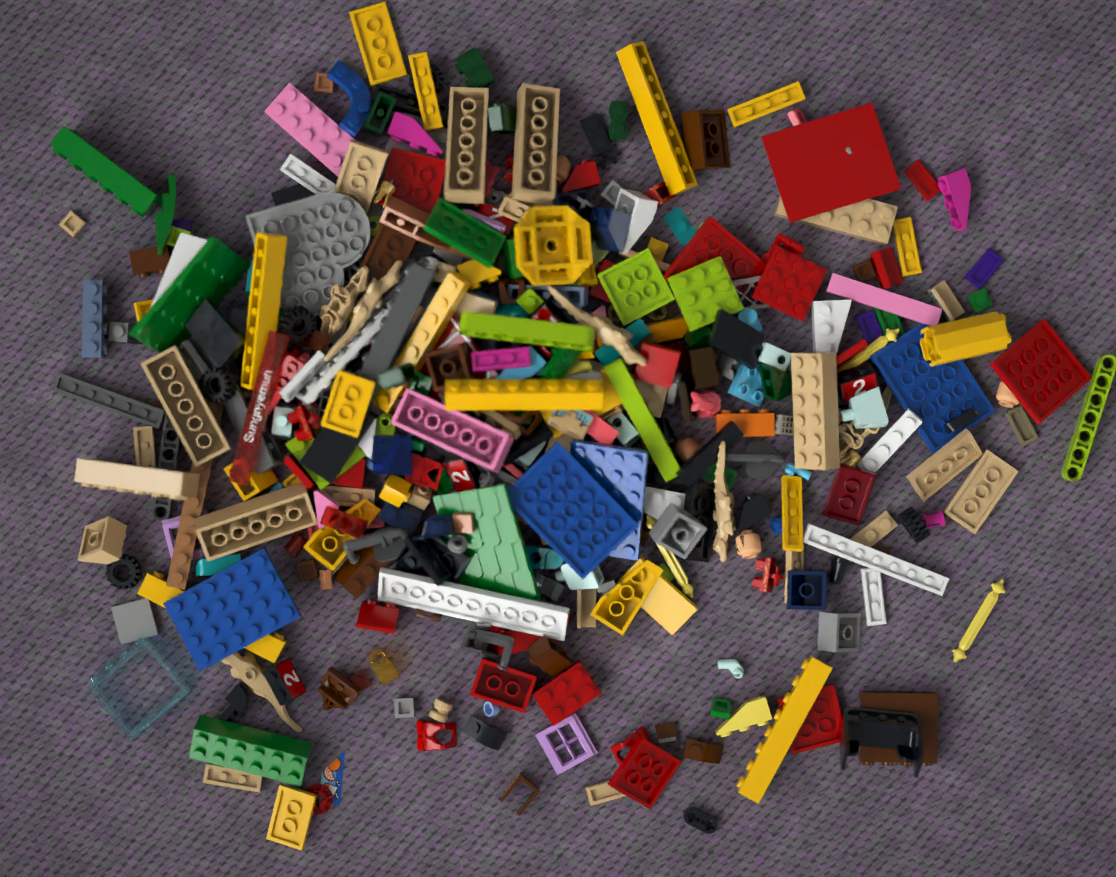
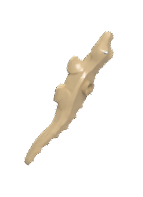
(342, 303)
(366, 304)
(604, 329)
(855, 437)
(724, 507)
(252, 675)

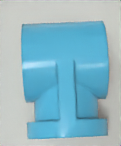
(750, 317)

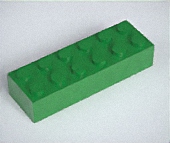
(102, 169)
(250, 750)

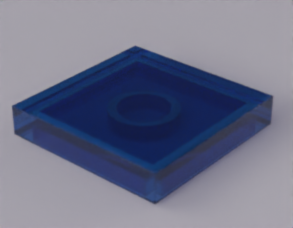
(392, 454)

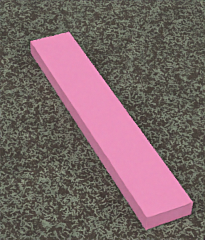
(883, 300)

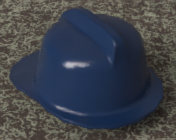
(437, 526)

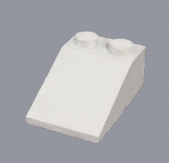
(642, 210)

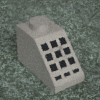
(784, 425)

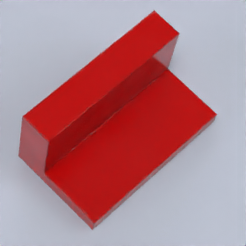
(886, 268)

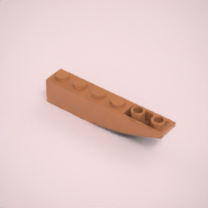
(410, 222)

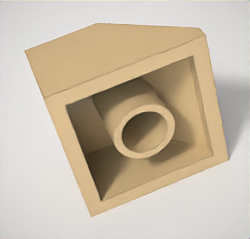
(102, 541)

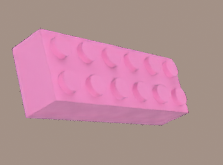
(310, 127)
(452, 430)

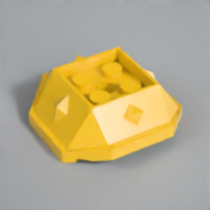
(570, 245)

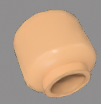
(1005, 396)
(748, 544)

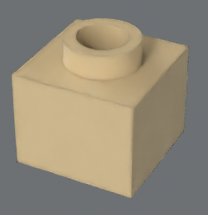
(420, 496)

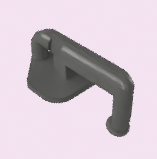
(759, 458)
(386, 544)
(483, 638)

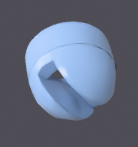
(491, 709)

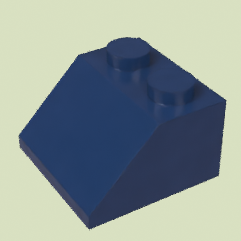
(609, 228)
(403, 517)
(806, 589)

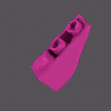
(408, 130)
(956, 192)

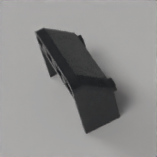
(882, 730)

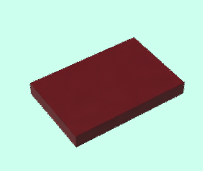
(849, 494)

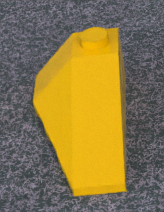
(327, 543)
(624, 600)

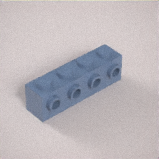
(575, 294)
(94, 319)

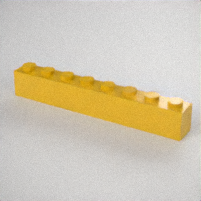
(656, 118)
(263, 301)
(426, 334)
(524, 394)
(155, 590)
(784, 729)

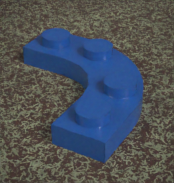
(359, 97)

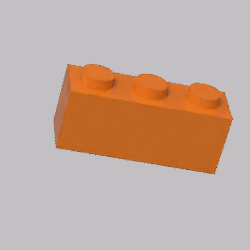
(749, 423)

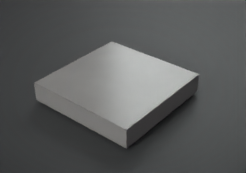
(134, 620)

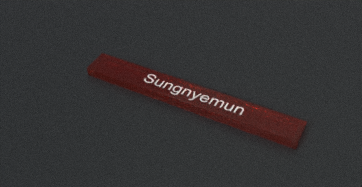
(258, 408)

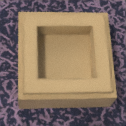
(72, 223)

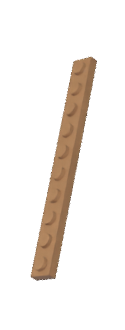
(191, 509)

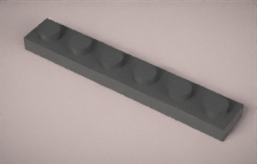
(109, 400)

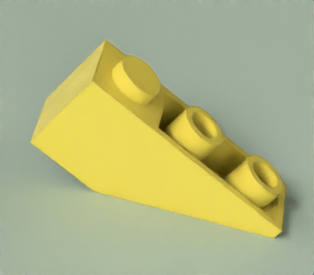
(749, 713)

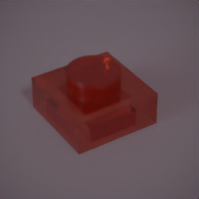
(360, 679)

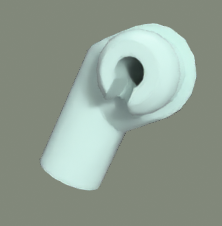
(733, 665)

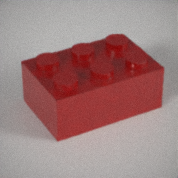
(501, 687)
(566, 693)

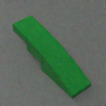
(164, 219)

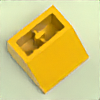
(478, 274)
(256, 485)

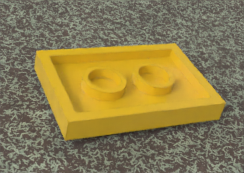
(348, 403)
(291, 816)

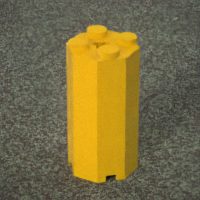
(965, 338)

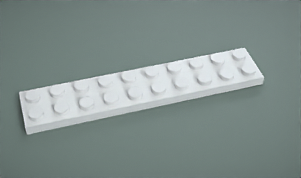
(323, 377)
(473, 604)

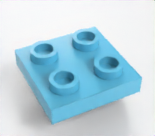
(748, 385)

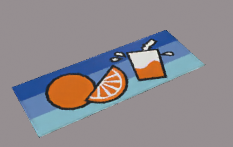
(332, 778)

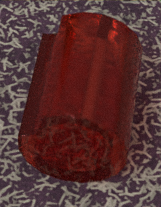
(295, 544)

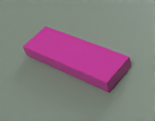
(501, 359)

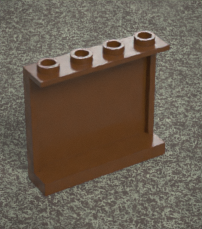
(920, 703)

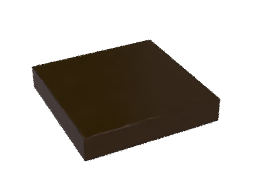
(685, 390)

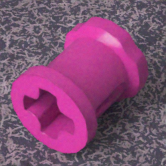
(934, 519)

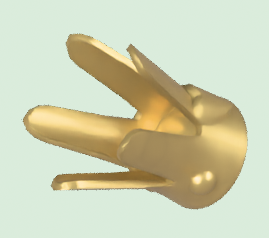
(386, 188)
(852, 457)

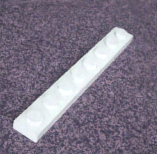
(875, 559)

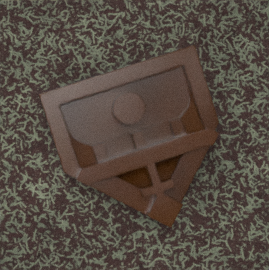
(337, 690)

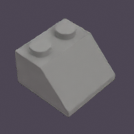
(677, 531)
(839, 631)

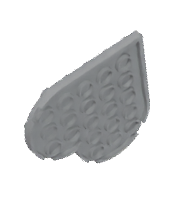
(322, 239)

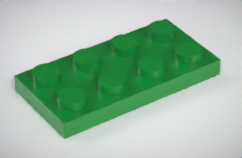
(464, 232)

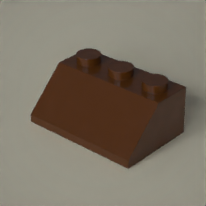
(706, 139)
(359, 576)

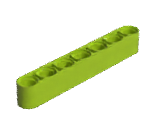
(526, 331)
(643, 419)
(1082, 424)

